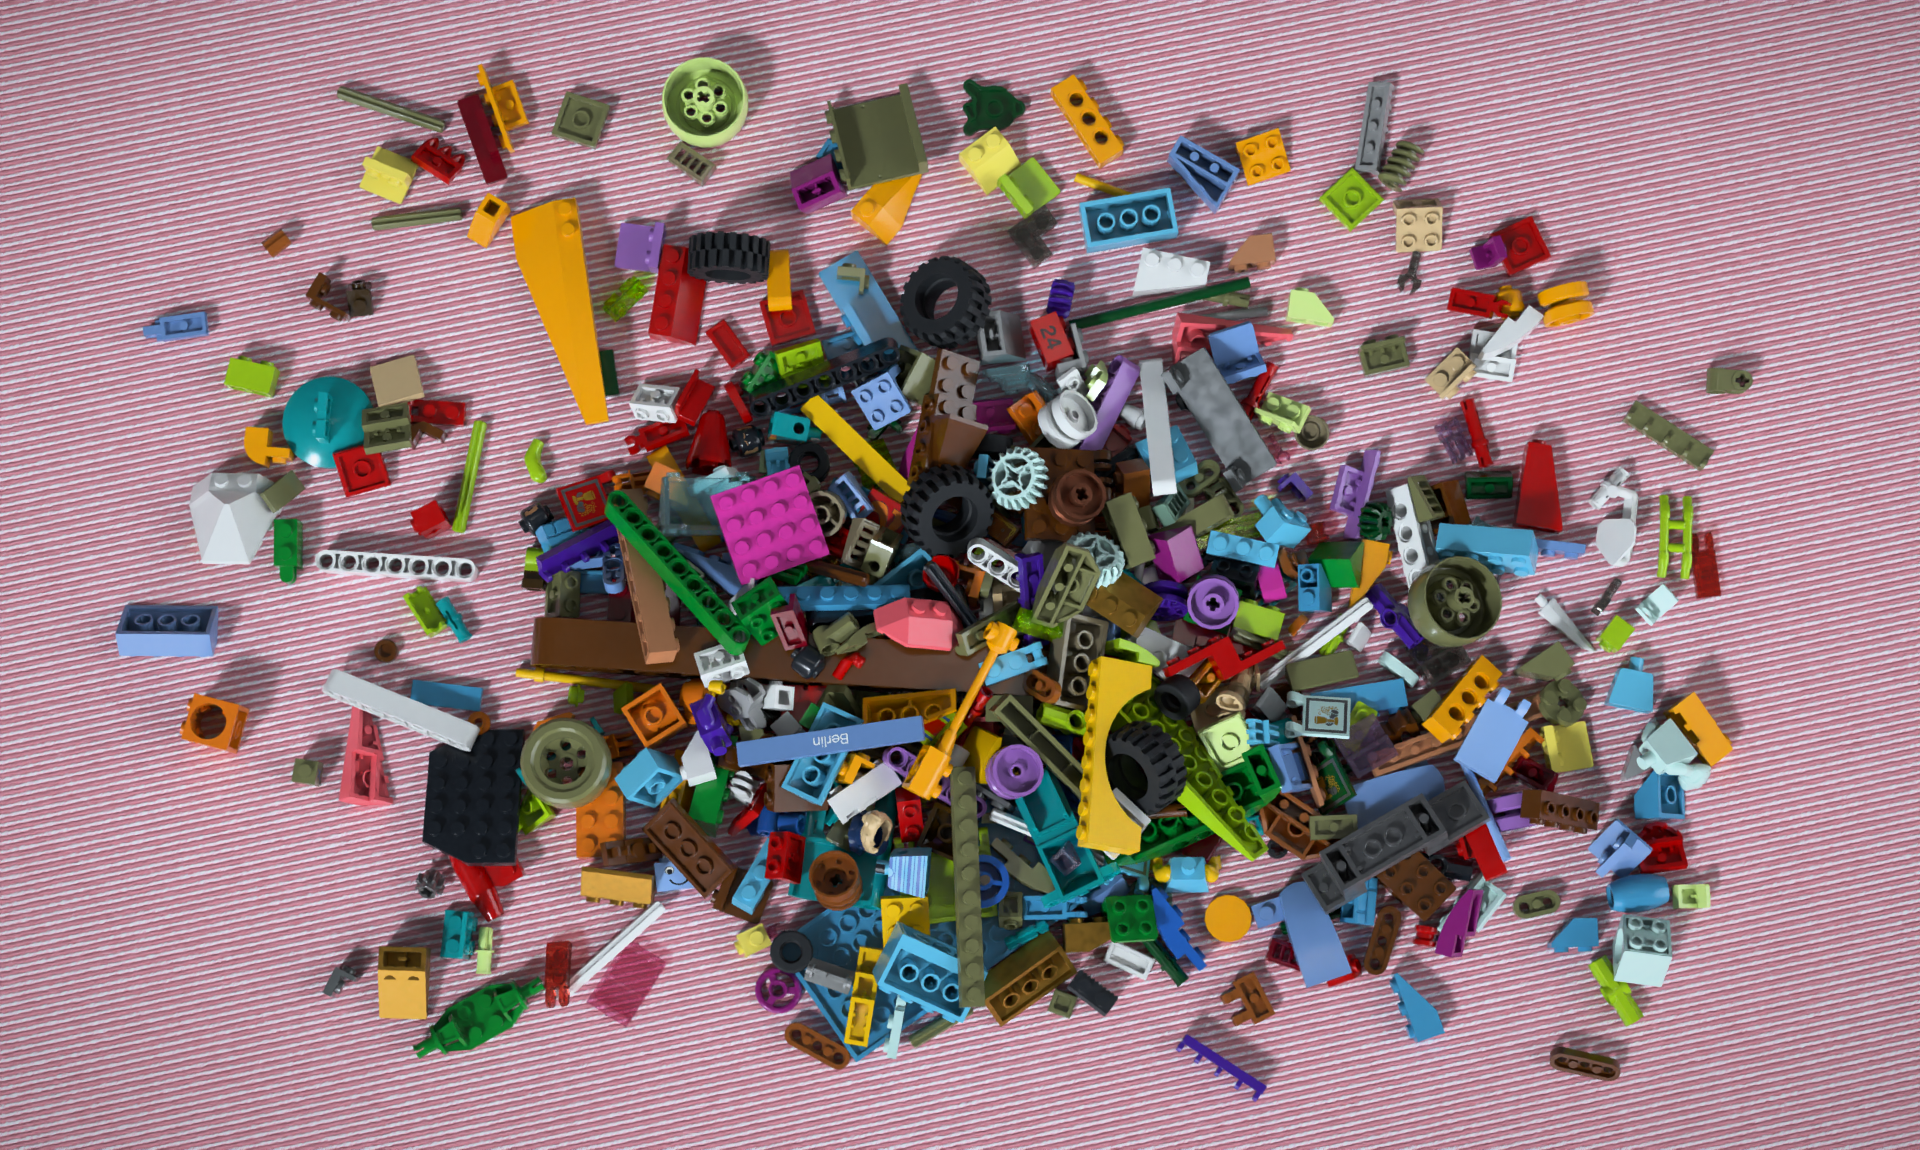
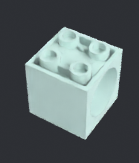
(1642, 950)

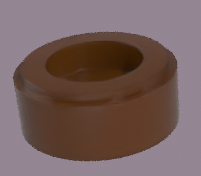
(386, 651)

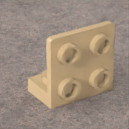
(1418, 225)
(1451, 373)

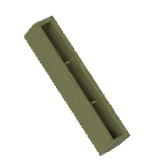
(1036, 737)

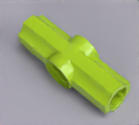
(1060, 719)
(1615, 992)

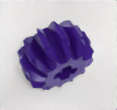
(1061, 297)

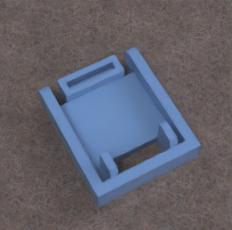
(1289, 767)

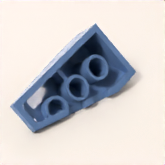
(715, 569)

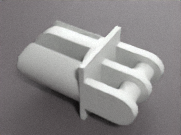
(743, 787)

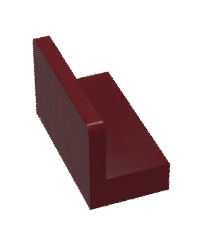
(791, 624)

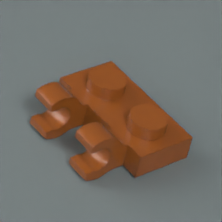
(1253, 999)

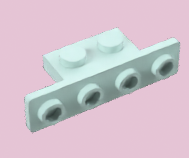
(1490, 902)

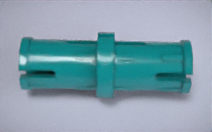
(454, 619)

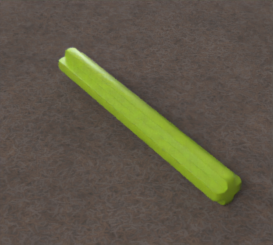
(469, 476)

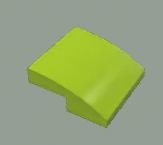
(799, 357)
(1130, 652)

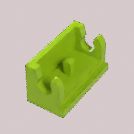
(425, 611)

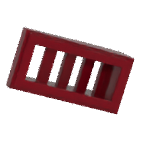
(1271, 951)

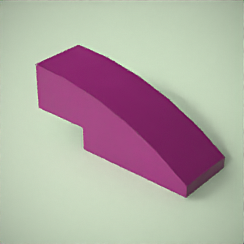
(1460, 924)

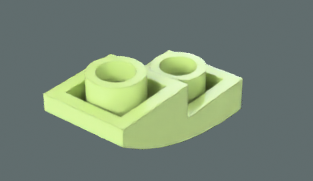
(1096, 379)

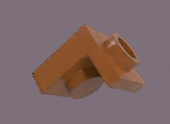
(1290, 562)

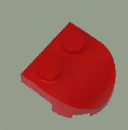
(1667, 848)

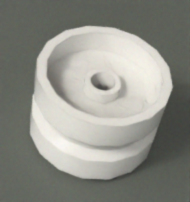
(1067, 419)

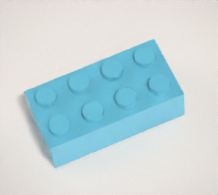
(1128, 220)
(1494, 547)

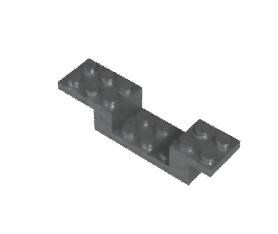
(1390, 840)

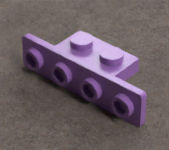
(1353, 491)

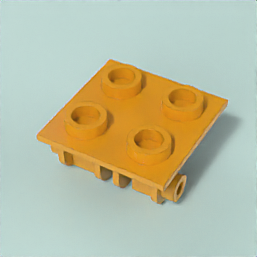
(1262, 156)

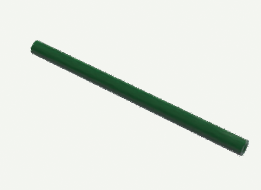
(1162, 303)

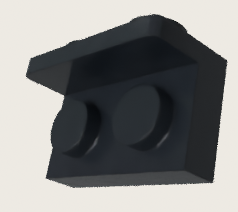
(1240, 573)

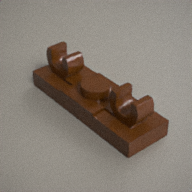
(629, 851)

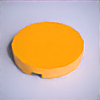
(1227, 918)

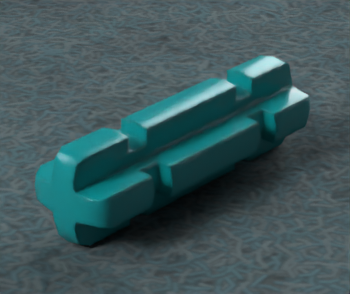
(1026, 934)

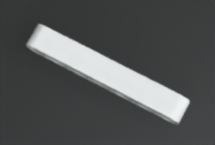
(1157, 427)
(385, 566)
(401, 710)

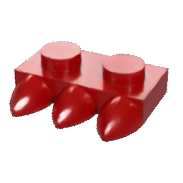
(438, 161)

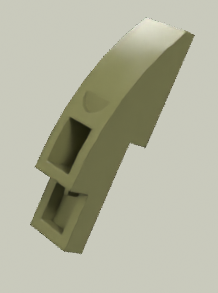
(1019, 868)

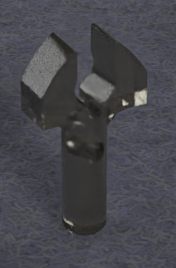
(1411, 274)
(1605, 599)

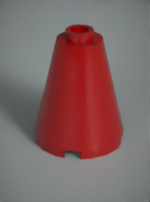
(709, 445)

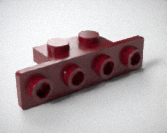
(482, 139)

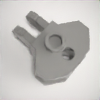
(744, 703)

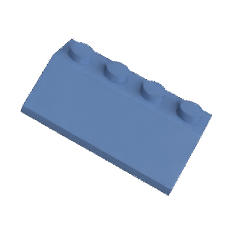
(167, 630)

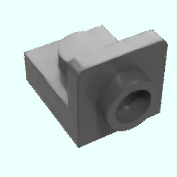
(336, 984)

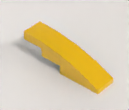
(862, 998)

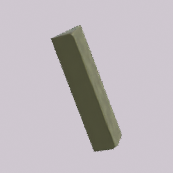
(1321, 670)

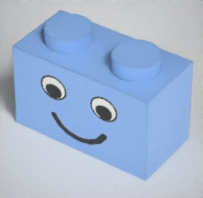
(669, 877)

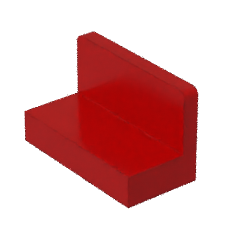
(693, 399)

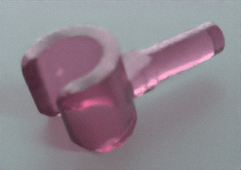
(1277, 448)
(771, 931)

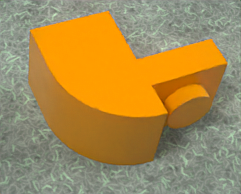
(259, 447)

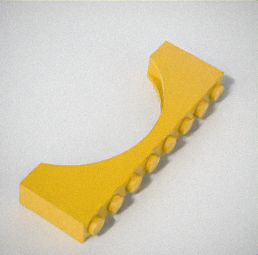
(1102, 820)

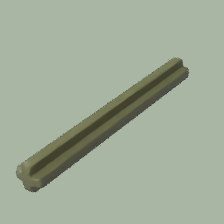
(391, 109)

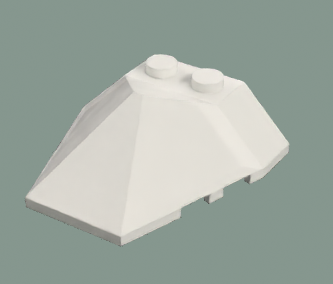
(230, 516)

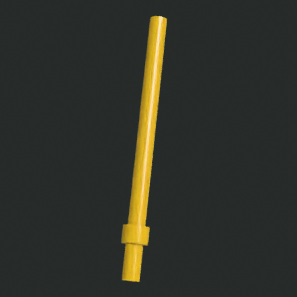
(540, 675)

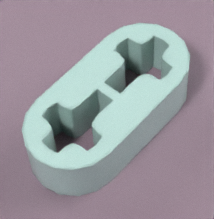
(1398, 669)

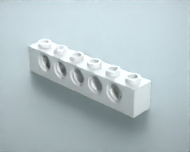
(1411, 535)

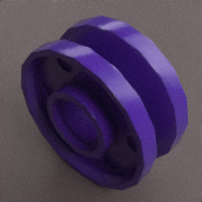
(1174, 603)

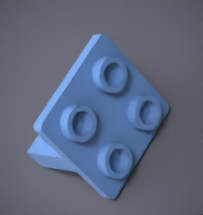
(1619, 850)

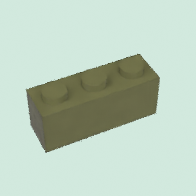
(1128, 529)

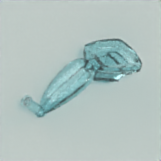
(1020, 377)

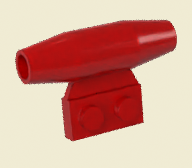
(481, 882)

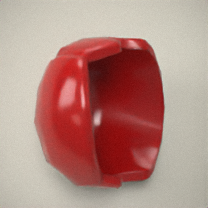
(949, 568)

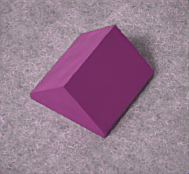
(1176, 554)

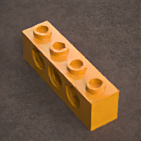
(1100, 152)
(1439, 720)

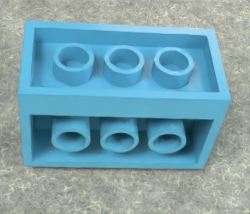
(921, 972)

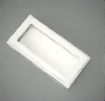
(1129, 960)

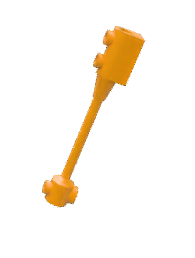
(934, 761)

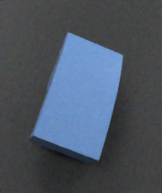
(1116, 887)

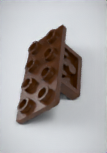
(1417, 885)

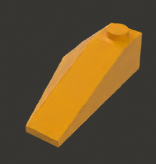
(885, 207)

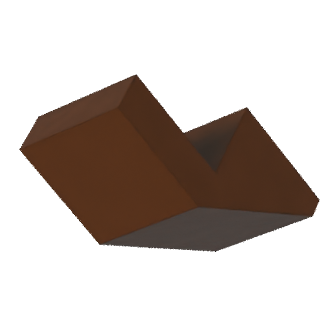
(427, 429)

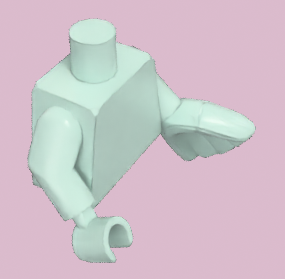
(1670, 753)

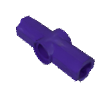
(1394, 615)

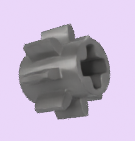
(430, 884)

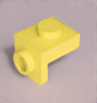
(752, 941)

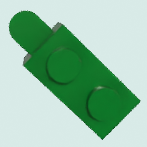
(288, 548)

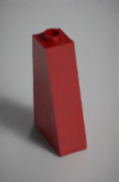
(1537, 493)

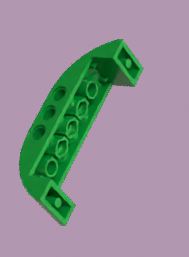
(1253, 787)

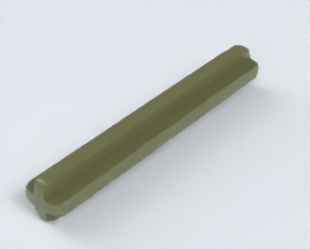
(417, 218)

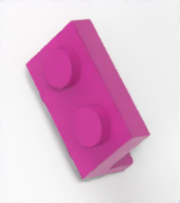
(994, 414)

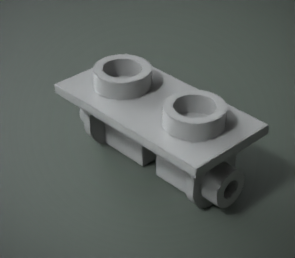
(829, 975)

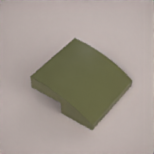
(386, 428)

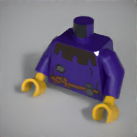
(711, 722)

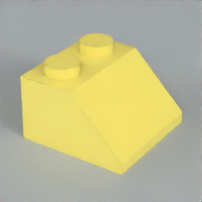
(989, 159)

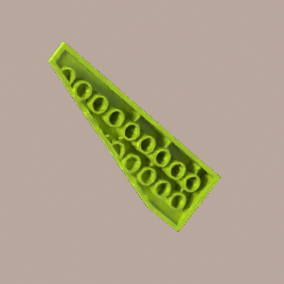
(1204, 790)

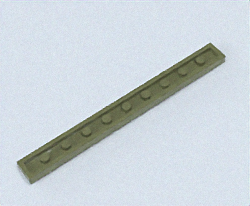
(967, 887)

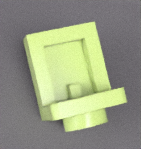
(1691, 896)

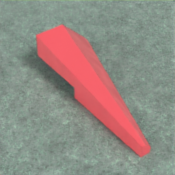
(1192, 333)
(363, 771)

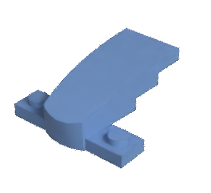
(1389, 791)
(1309, 932)

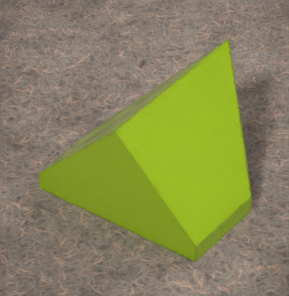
(534, 813)

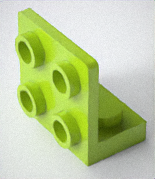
(1028, 187)

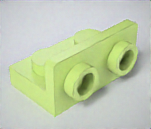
(1283, 412)

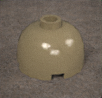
(829, 511)

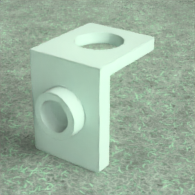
(1656, 604)

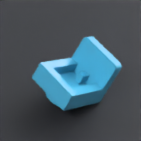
(776, 459)

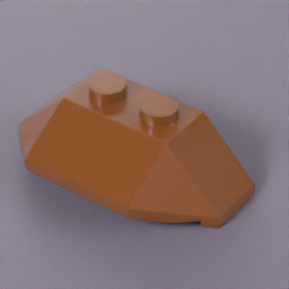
(1287, 824)

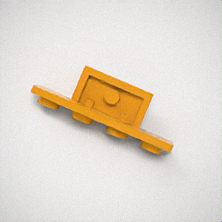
(506, 106)

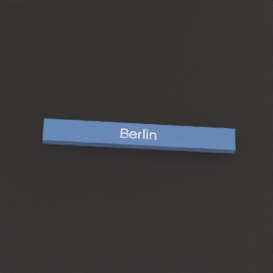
(830, 741)

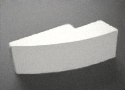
(1511, 333)

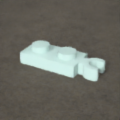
(895, 1024)

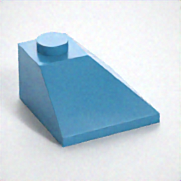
(1660, 798)

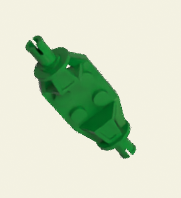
(479, 1017)

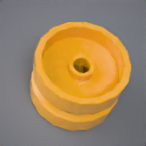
(1565, 304)

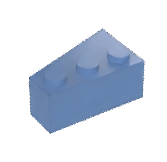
(1203, 172)

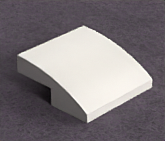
(1496, 368)

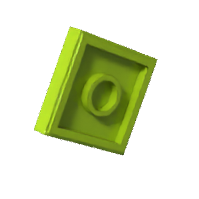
(1351, 199)

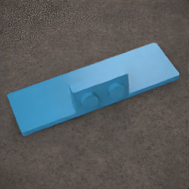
(867, 314)

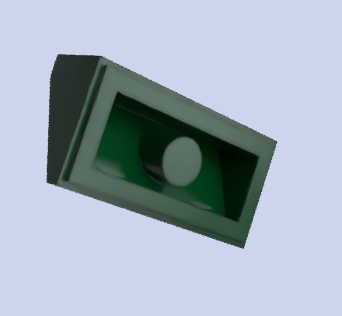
(1488, 484)

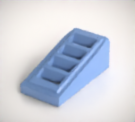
(853, 485)

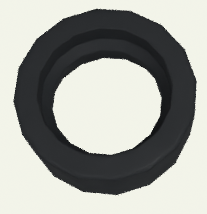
(993, 445)

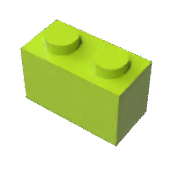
(251, 376)
(1259, 620)

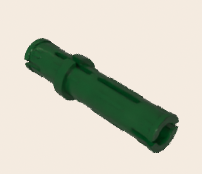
(1166, 961)

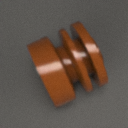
(827, 872)

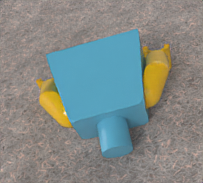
(1186, 873)

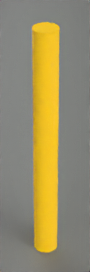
(1101, 186)

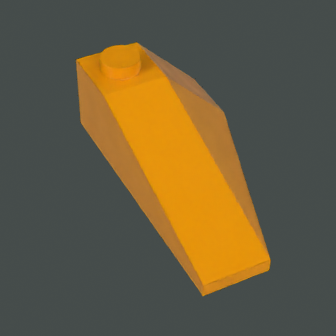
(928, 704)

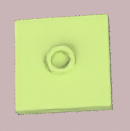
(1226, 740)

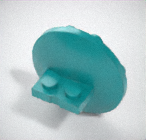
(324, 419)

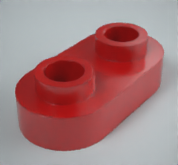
(734, 392)

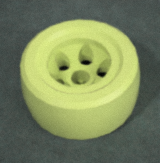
(689, 78)

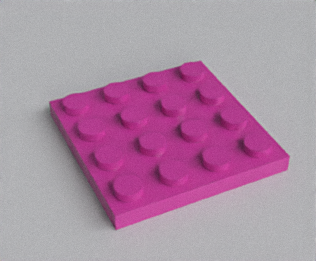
(769, 525)

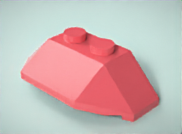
(919, 623)

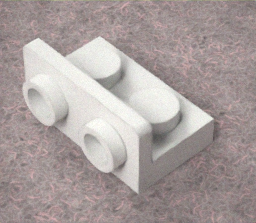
(655, 402)
(718, 664)

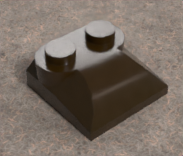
(938, 832)

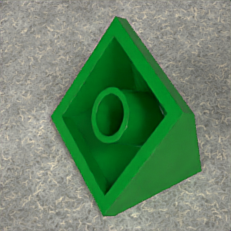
(1340, 562)

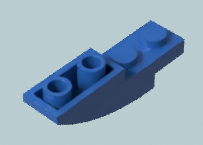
(1168, 922)

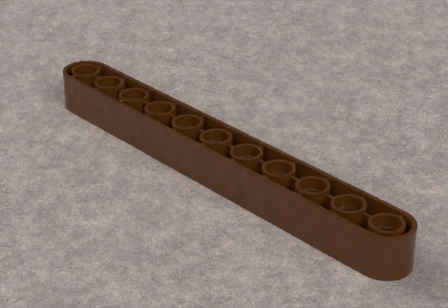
(888, 667)

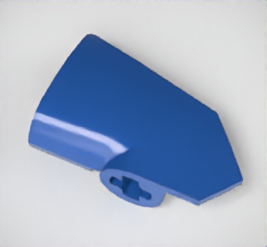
(777, 822)

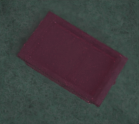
(627, 983)

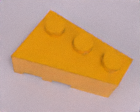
(1699, 729)

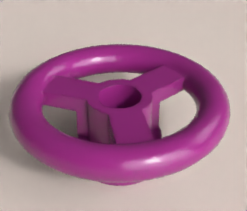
(768, 1005)

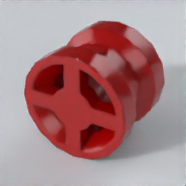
(1425, 936)

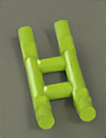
(1665, 546)

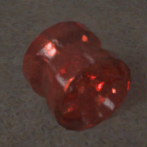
(1317, 533)

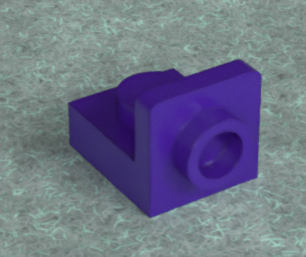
(1299, 487)

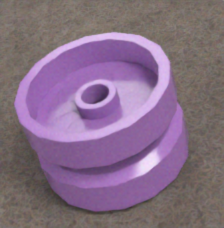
(1211, 615)
(1027, 768)
(1511, 806)

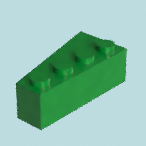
(710, 798)

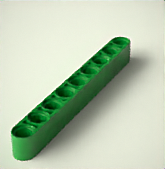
(679, 583)

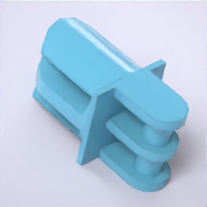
(1261, 733)

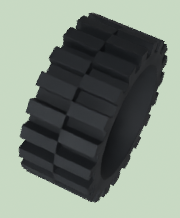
(728, 257)

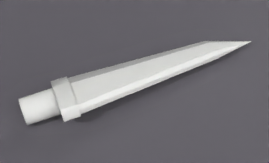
(1558, 618)

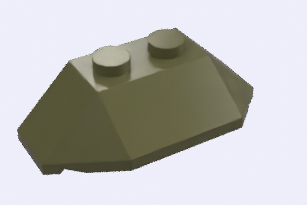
(1065, 585)

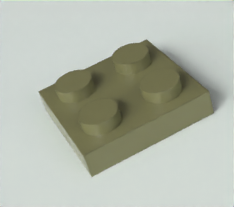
(581, 120)

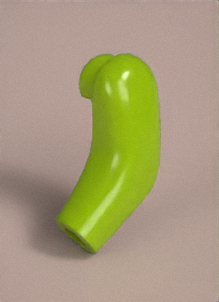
(533, 461)

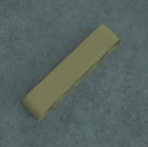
(1203, 518)

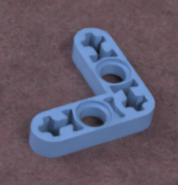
(604, 560)

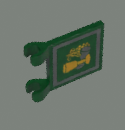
(1333, 779)

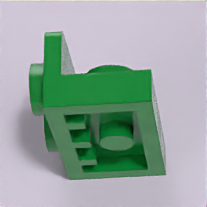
(762, 373)

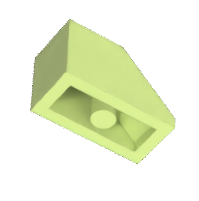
(1307, 309)

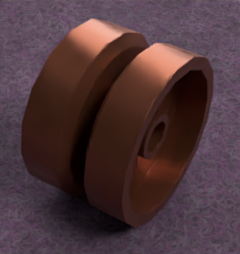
(1077, 498)

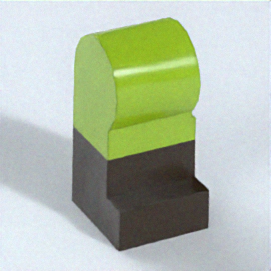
(532, 580)

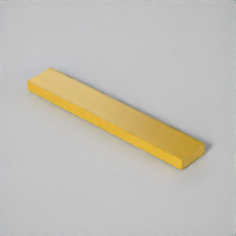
(856, 448)

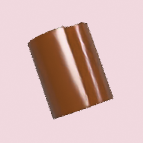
(276, 242)

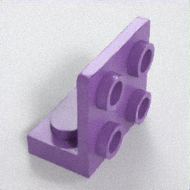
(640, 247)

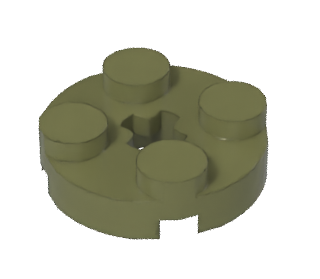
(1570, 695)

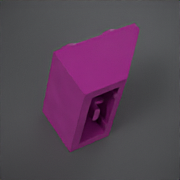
(817, 185)

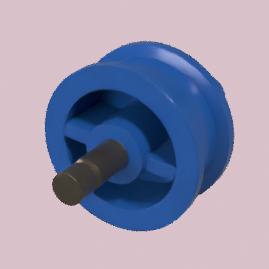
(993, 880)

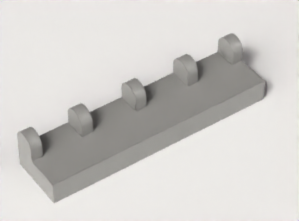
(1374, 127)

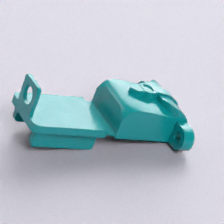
(1050, 826)

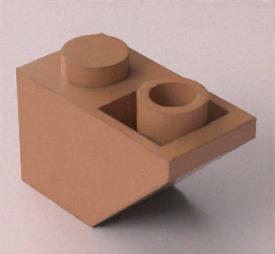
(1255, 252)

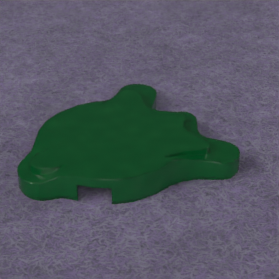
(989, 108)

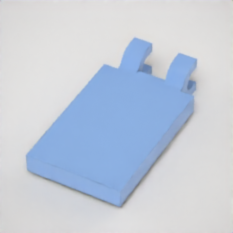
(1493, 736)

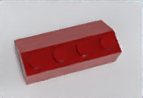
(676, 299)

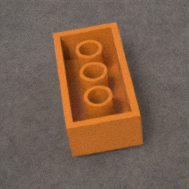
(602, 819)

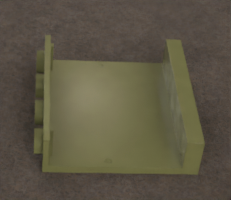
(877, 140)

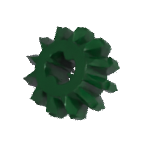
(1375, 521)

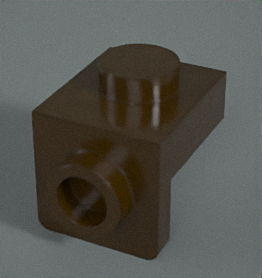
(359, 298)

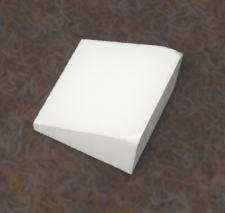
(1359, 637)

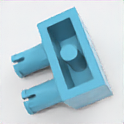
(1280, 524)

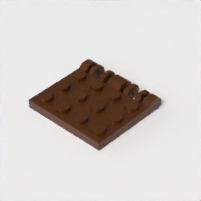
(1039, 521)

